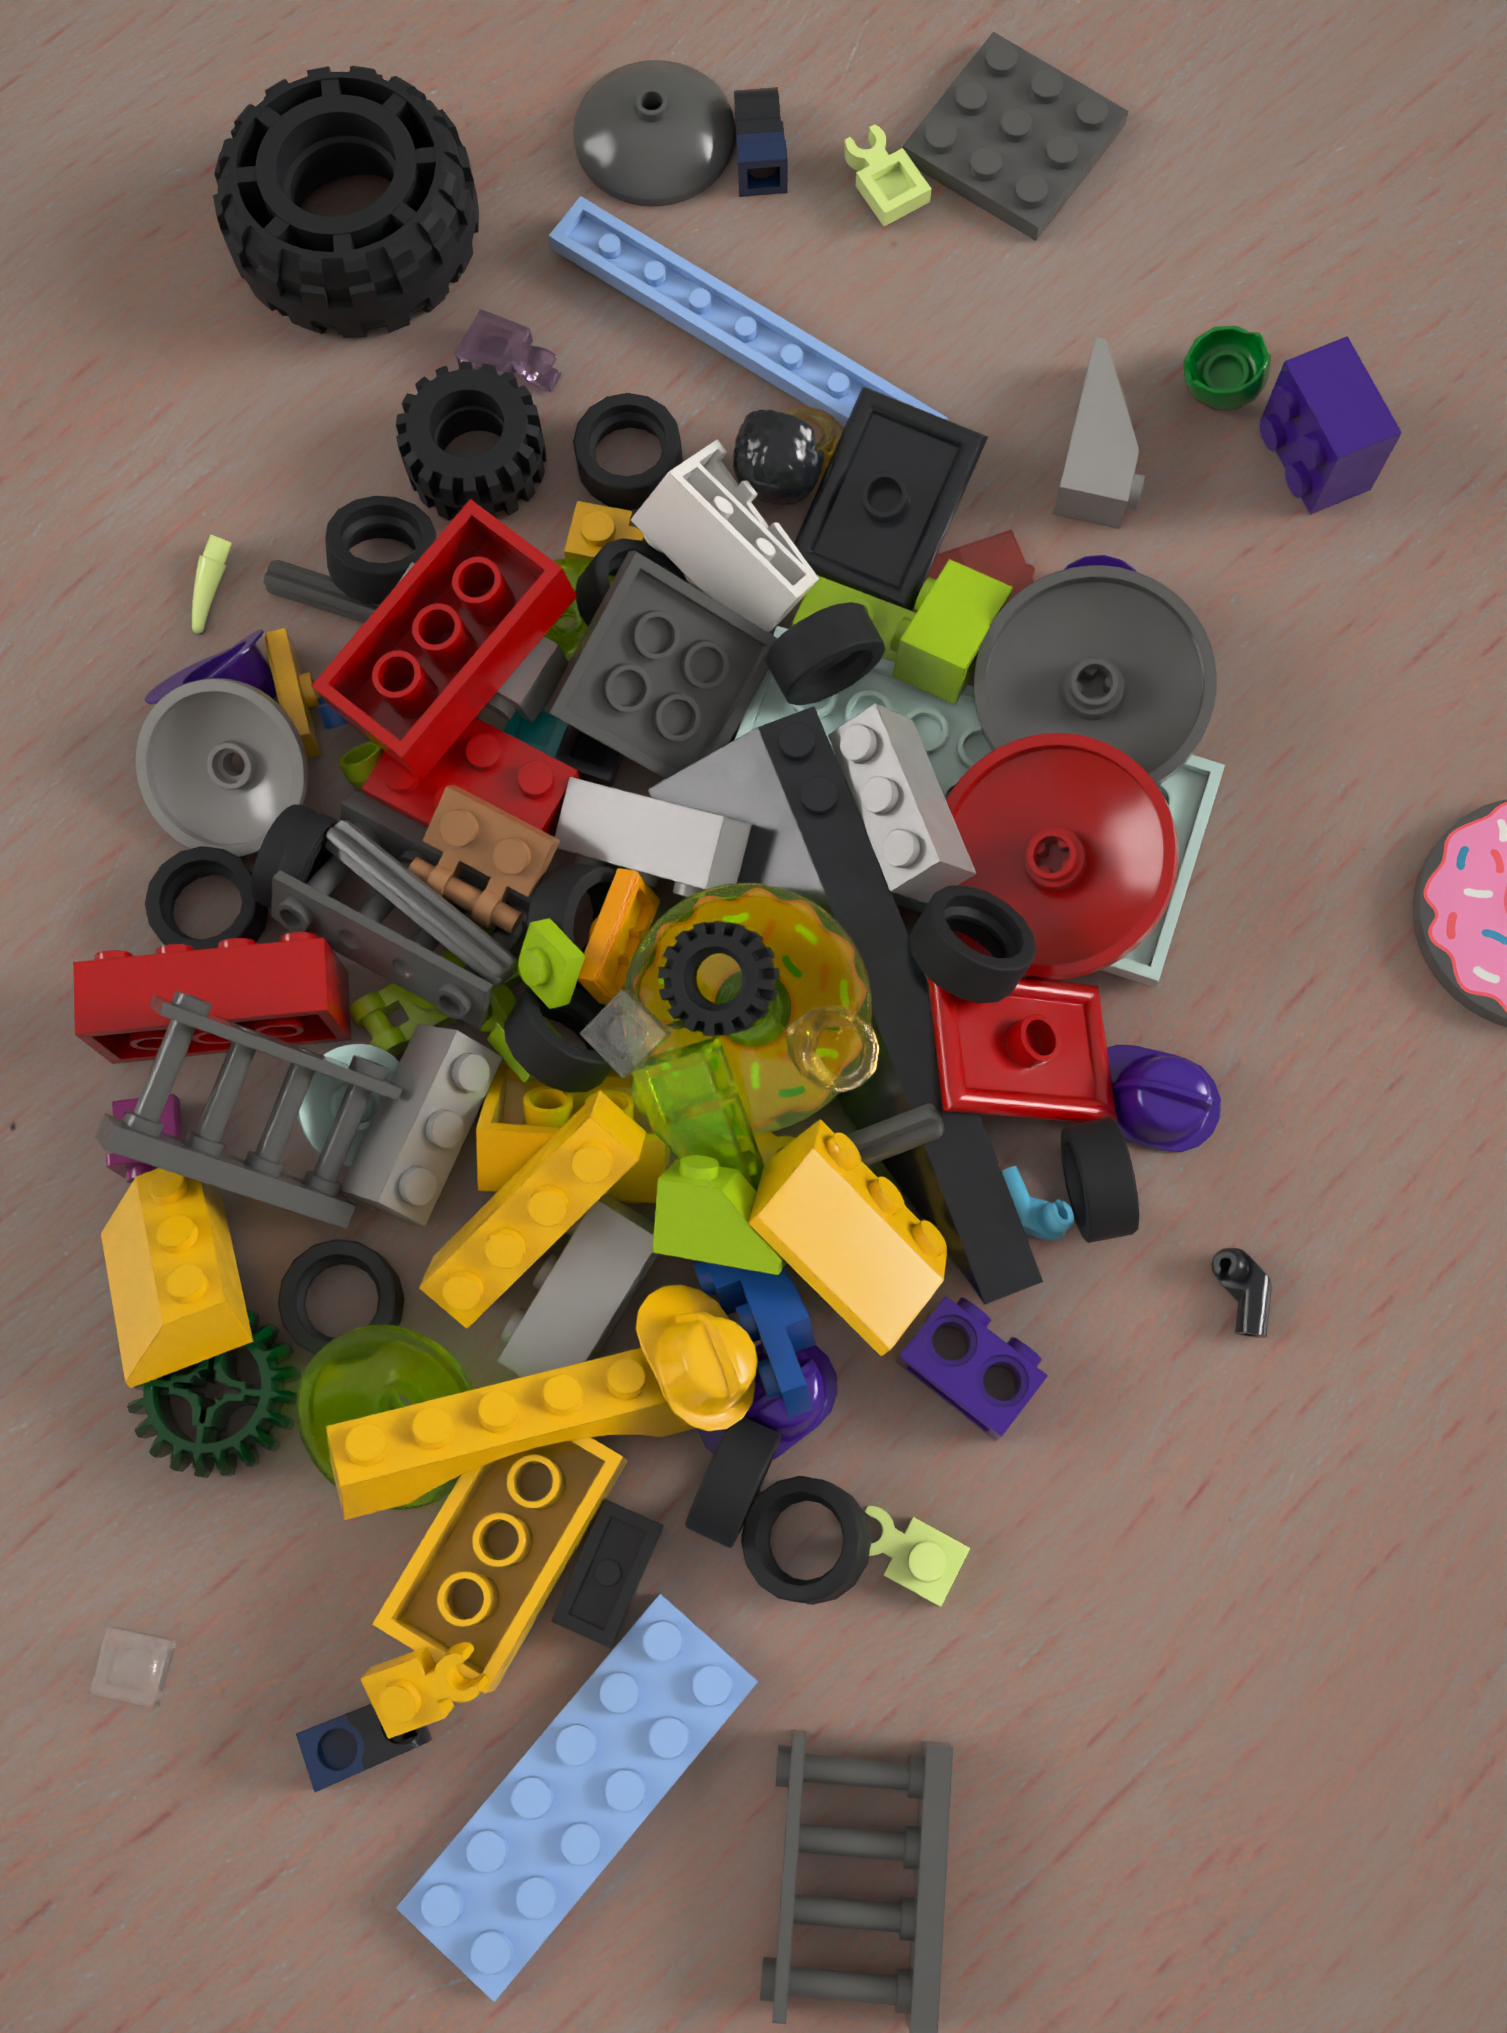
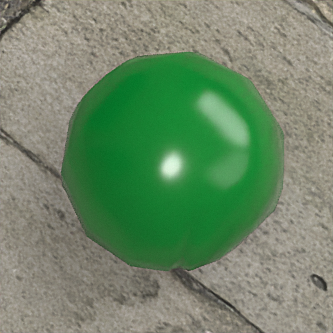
(1227, 367)

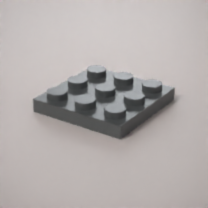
(1015, 135)
(661, 670)

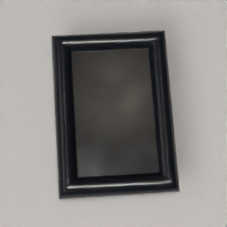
(888, 498)

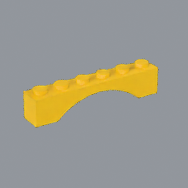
(417, 1447)

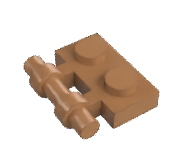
(490, 842)

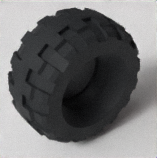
(357, 266)

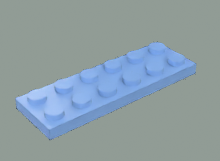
(576, 1797)

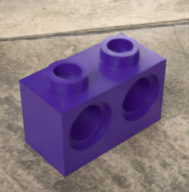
(961, 1380)

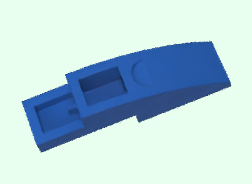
(771, 1313)

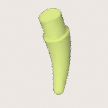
(207, 578)

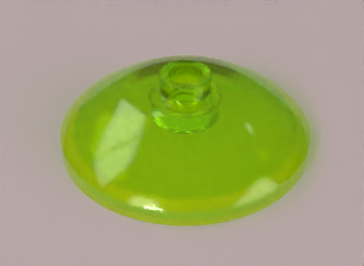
(362, 1377)

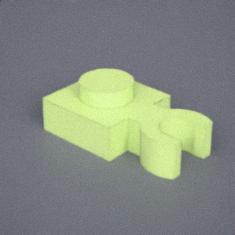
(886, 181)
(920, 1557)

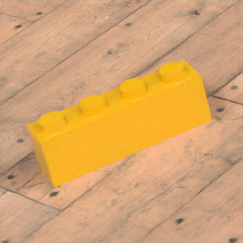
(533, 1209)

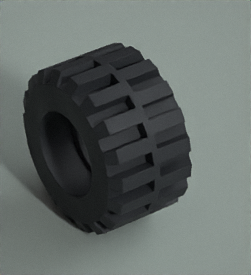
(466, 403)

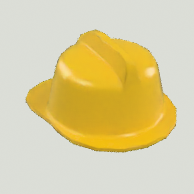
(697, 1356)

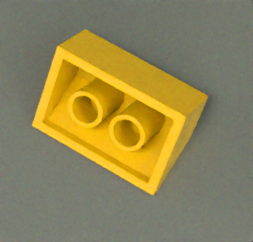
(525, 1116)
(848, 1234)
(172, 1276)

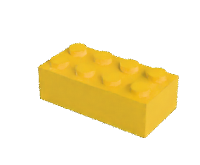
(499, 1553)

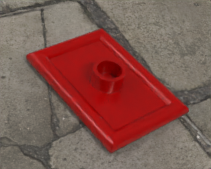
(1025, 1055)

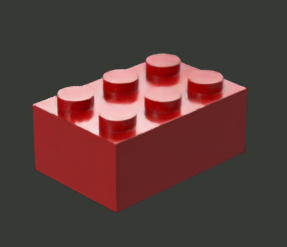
(486, 765)

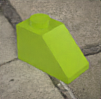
(706, 1216)

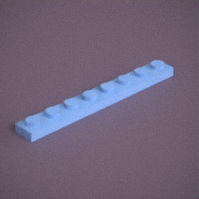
(716, 313)

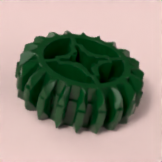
(213, 1417)

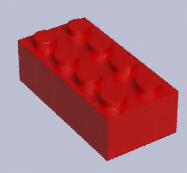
(446, 639)
(276, 988)

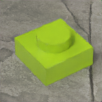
(549, 963)

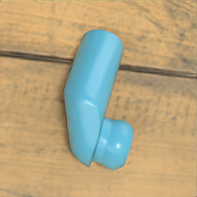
(1038, 1217)

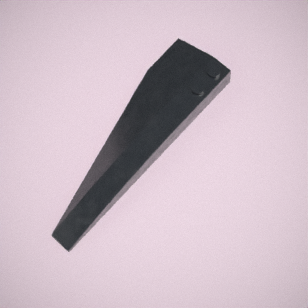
(816, 845)

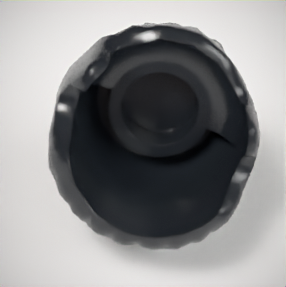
(777, 456)

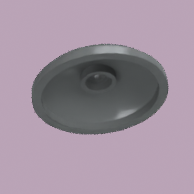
(660, 152)

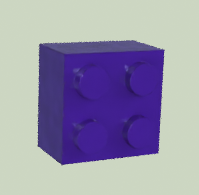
(1328, 425)

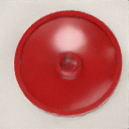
(1071, 845)

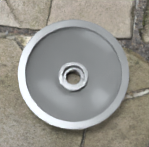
(189, 768)

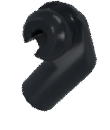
(1248, 1286)

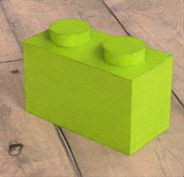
(944, 637)

